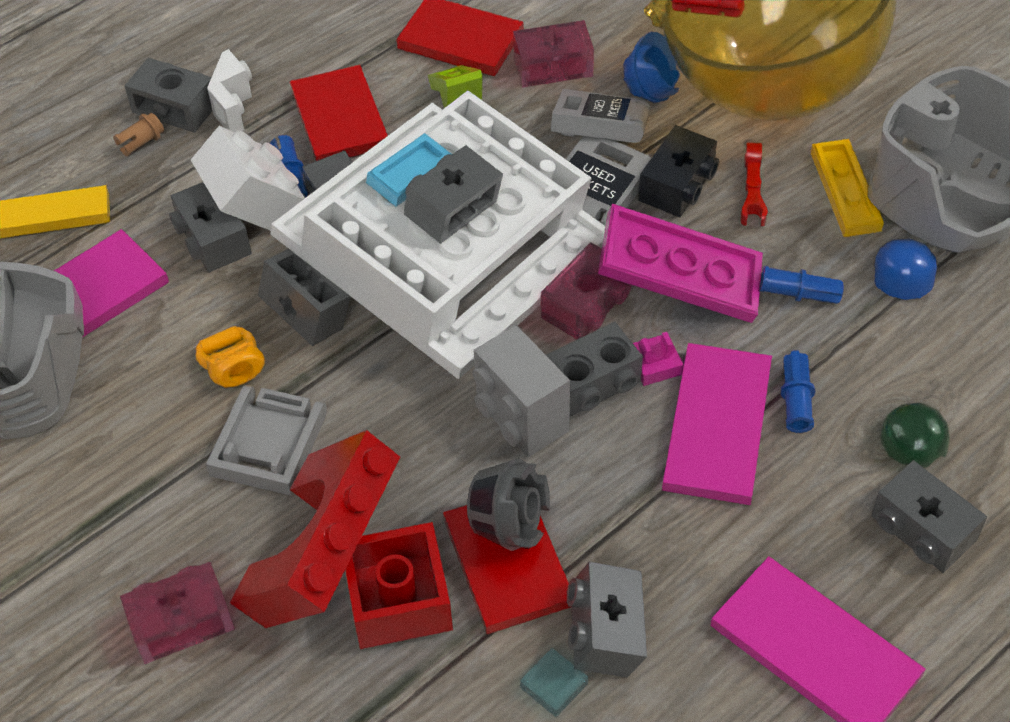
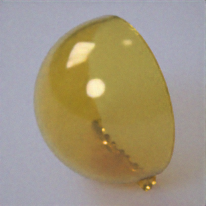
(780, 54)

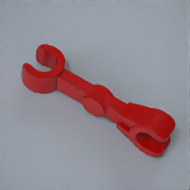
(754, 203)

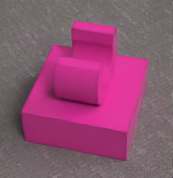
(659, 359)

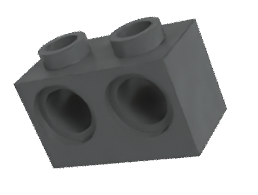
(598, 366)

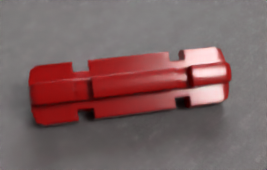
(730, 8)

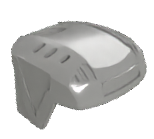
(930, 178)
(37, 347)

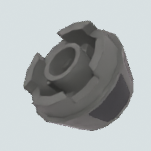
(507, 504)

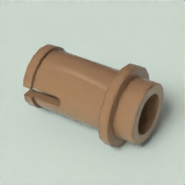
(141, 132)

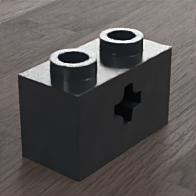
(678, 171)

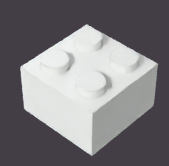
(246, 177)

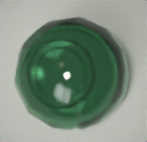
(915, 434)

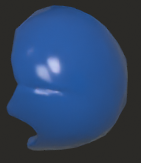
(905, 269)

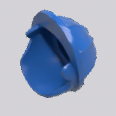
(651, 69)

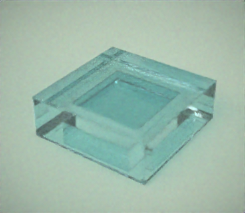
(554, 682)

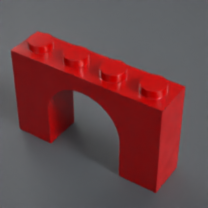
(344, 489)

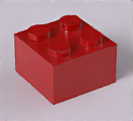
(398, 586)

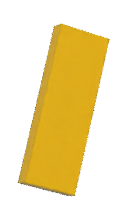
(846, 188)
(54, 211)

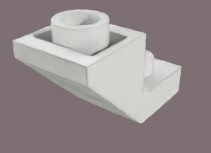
(228, 89)

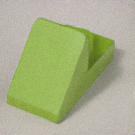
(455, 82)

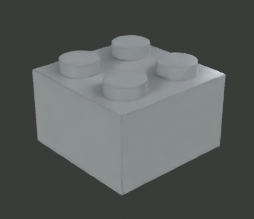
(521, 391)

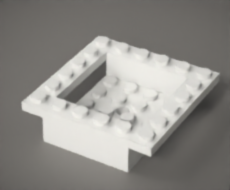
(412, 278)

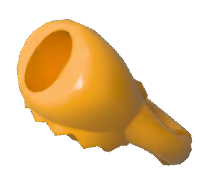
(234, 364)

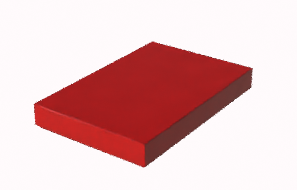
(459, 35)
(338, 112)
(507, 583)

